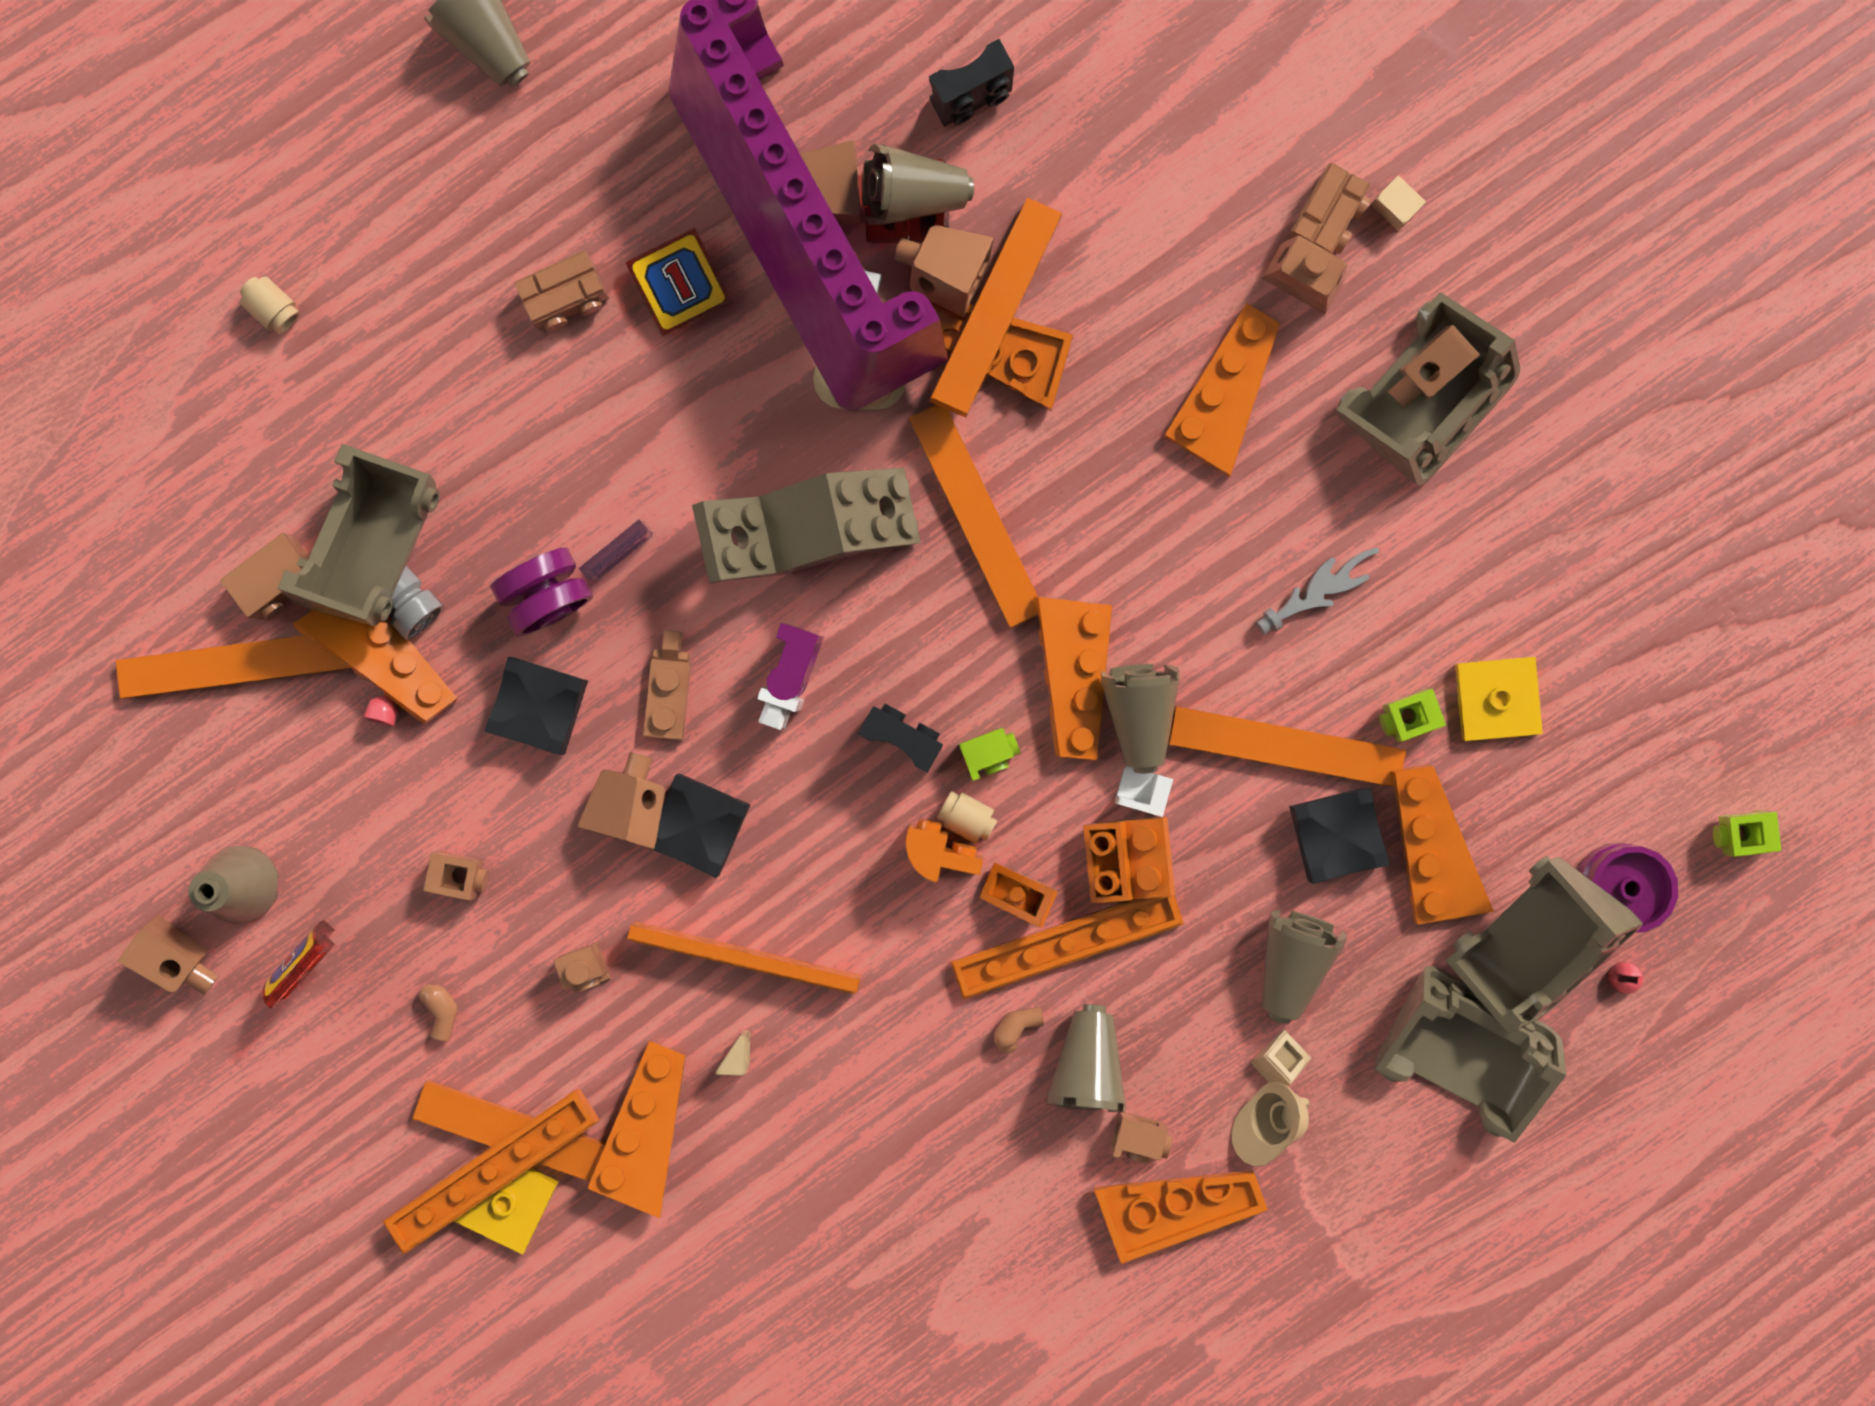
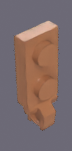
(668, 689)

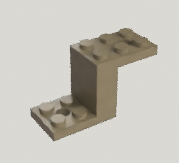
(806, 524)

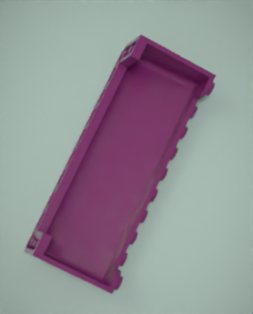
(851, 335)

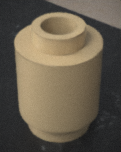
(269, 304)
(967, 817)

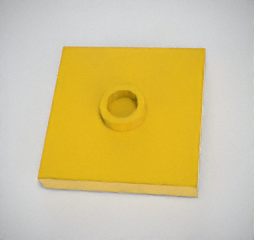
(1498, 698)
(513, 1211)

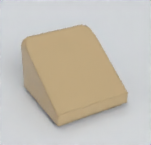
(1398, 203)
(738, 1058)
(1281, 1059)

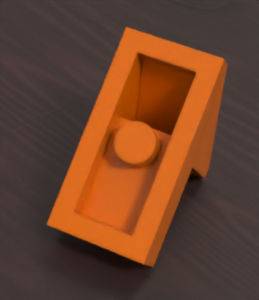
(1018, 894)

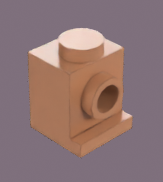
(442, 878)
(582, 968)
(1140, 1138)

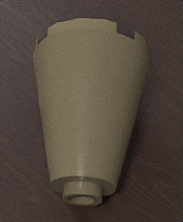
(483, 36)
(911, 186)
(1142, 712)
(235, 885)
(1296, 962)
(1089, 1064)

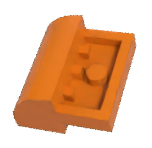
(928, 852)
(1129, 859)

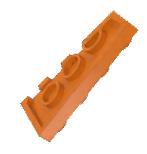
(1027, 360)
(1221, 402)
(1074, 656)
(383, 659)
(1436, 857)
(640, 1143)
(1170, 1211)

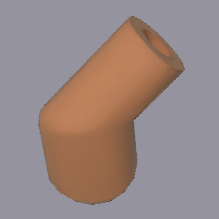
(442, 1007)
(1013, 1025)

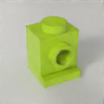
(1425, 711)
(989, 752)
(1760, 833)

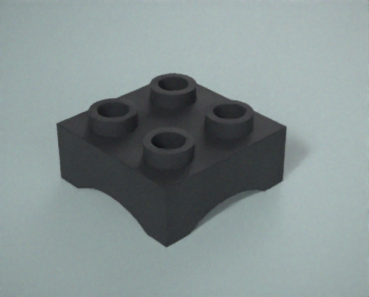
(966, 89)
(536, 706)
(888, 726)
(699, 825)
(1339, 835)

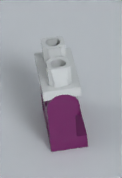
(790, 676)

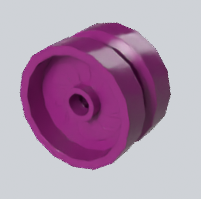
(541, 591)
(1650, 880)

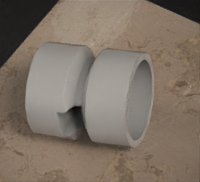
(413, 607)

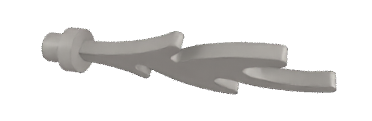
(1321, 583)

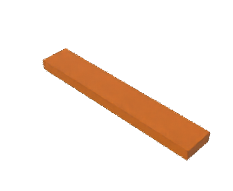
(996, 307)
(976, 514)
(223, 666)
(1285, 746)
(1064, 943)
(744, 957)
(491, 1123)
(491, 1171)

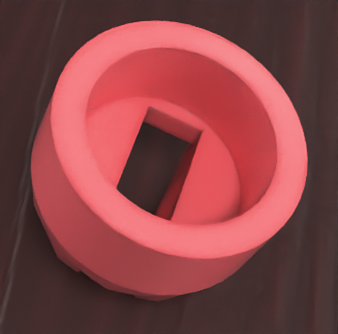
(381, 711)
(1625, 969)

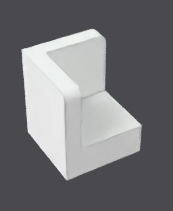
(1143, 791)

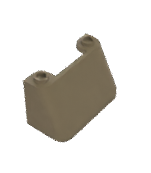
(1432, 429)
(363, 539)
(1542, 944)
(1464, 1049)

